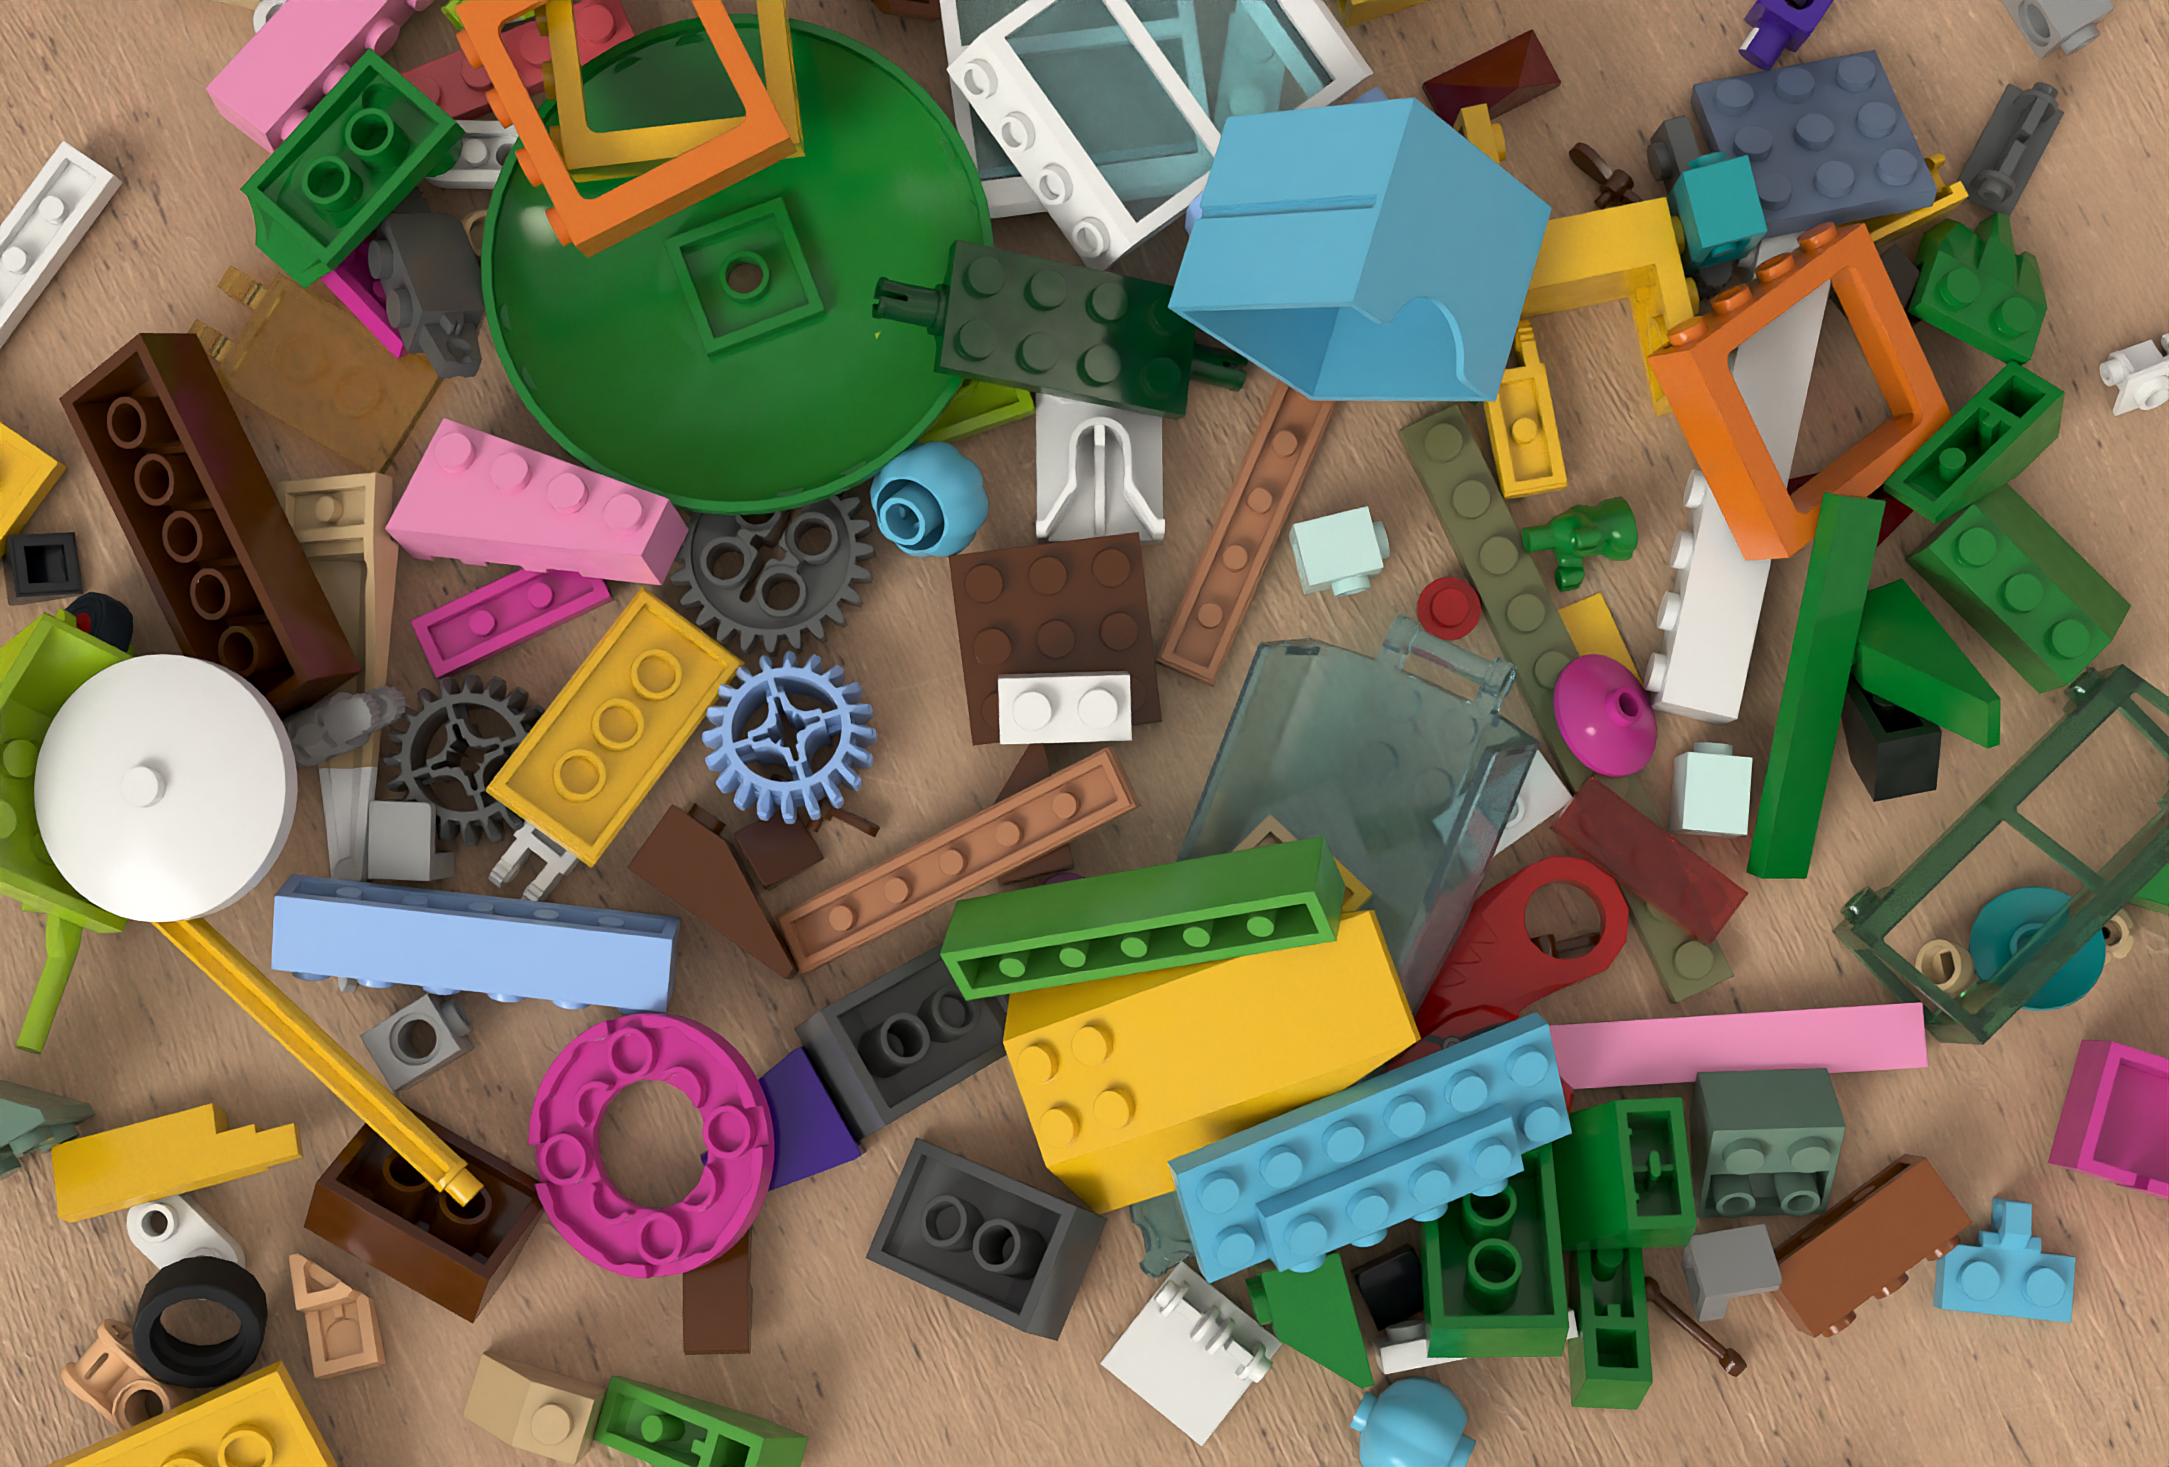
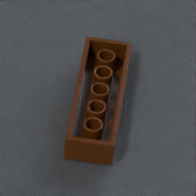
(207, 521)

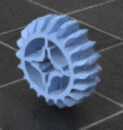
(766, 742)

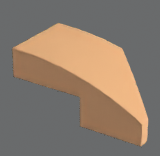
(338, 1320)

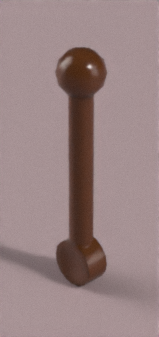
(1728, 1358)

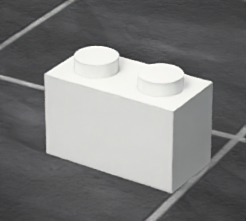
(1064, 707)

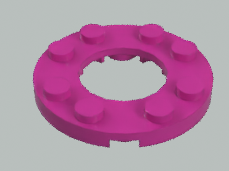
(567, 1142)

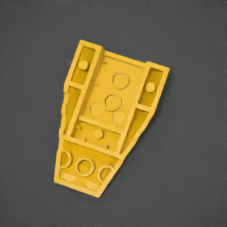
(1197, 1052)

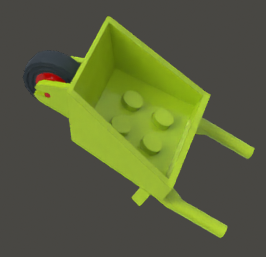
(36, 679)

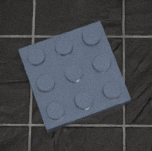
(1818, 141)

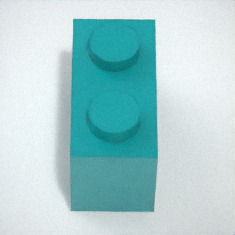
(1717, 210)

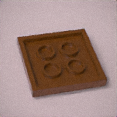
(1053, 612)

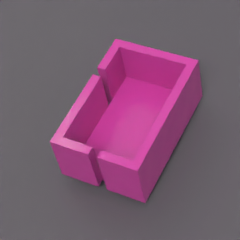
(2117, 1118)

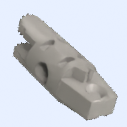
(341, 723)

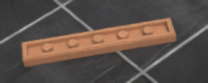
(1244, 534)
(958, 860)

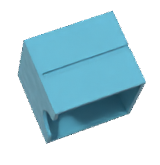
(1362, 253)

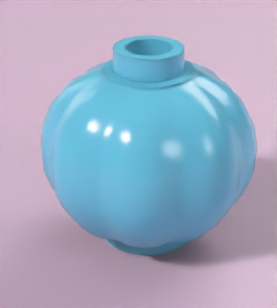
(930, 500)
(1413, 1426)

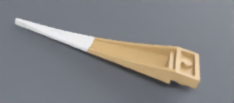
(355, 562)

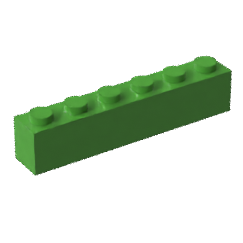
(1146, 919)

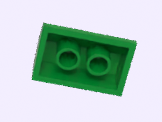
(2021, 588)

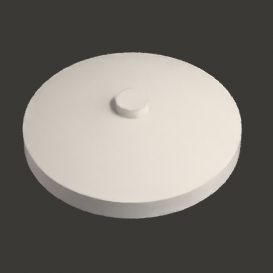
(165, 788)

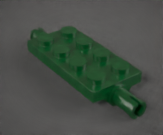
(1060, 331)

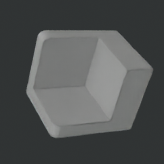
(404, 842)
(1728, 1266)

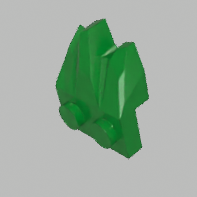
(1980, 288)

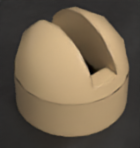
(1939, 968)

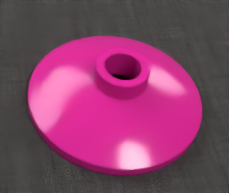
(1605, 715)

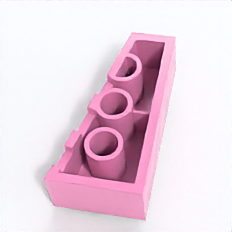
(523, 508)

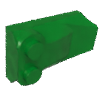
(348, 168)

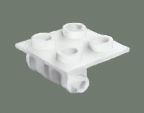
(1191, 1353)

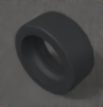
(188, 1363)

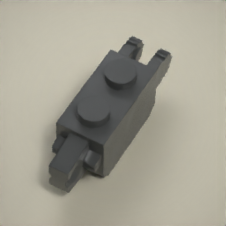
(430, 285)

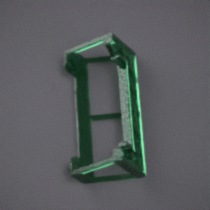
(1990, 1003)

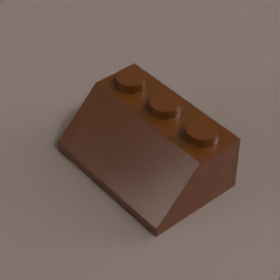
(424, 1238)

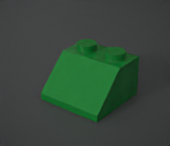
(1312, 1315)

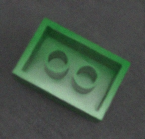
(1497, 1270)

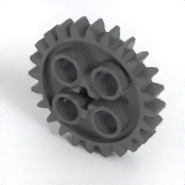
(822, 578)

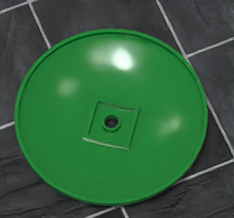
(718, 392)

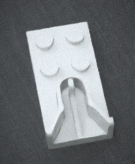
(1097, 472)

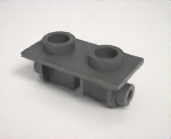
(2011, 147)

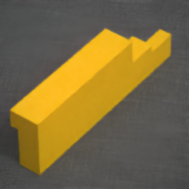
(163, 1160)

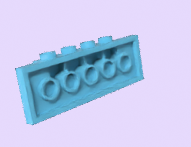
(1373, 1154)

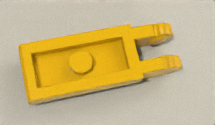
(1525, 426)

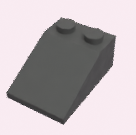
(902, 1041)
(986, 1240)

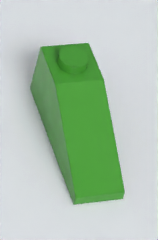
(690, 1432)

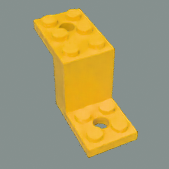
(1605, 258)

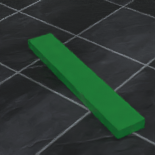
(1815, 686)

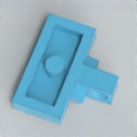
(2006, 1271)

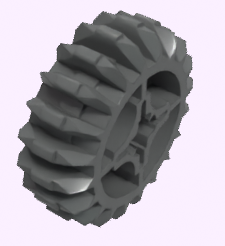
(461, 735)

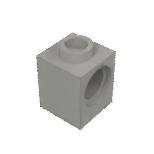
(2058, 23)
(391, 1040)

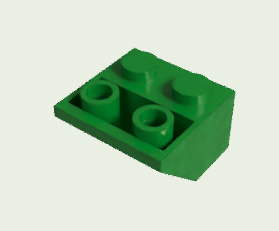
(1625, 1176)

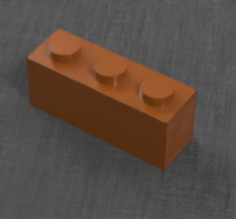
(1866, 1245)

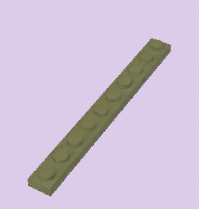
(1540, 646)

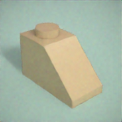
(535, 1408)

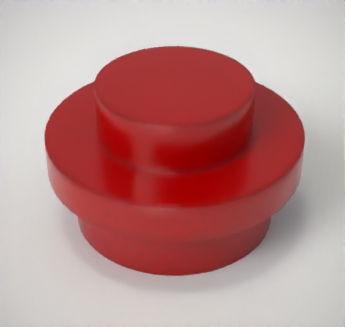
(1448, 608)

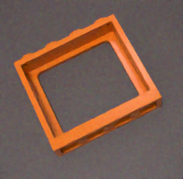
(655, 194)
(1720, 427)

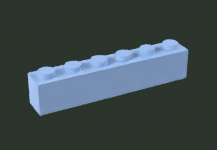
(474, 944)

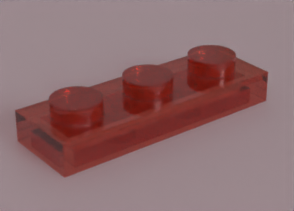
(1648, 860)

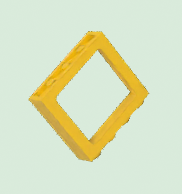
(637, 151)

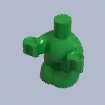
(1584, 532)

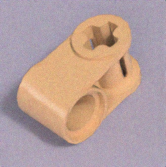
(116, 1380)

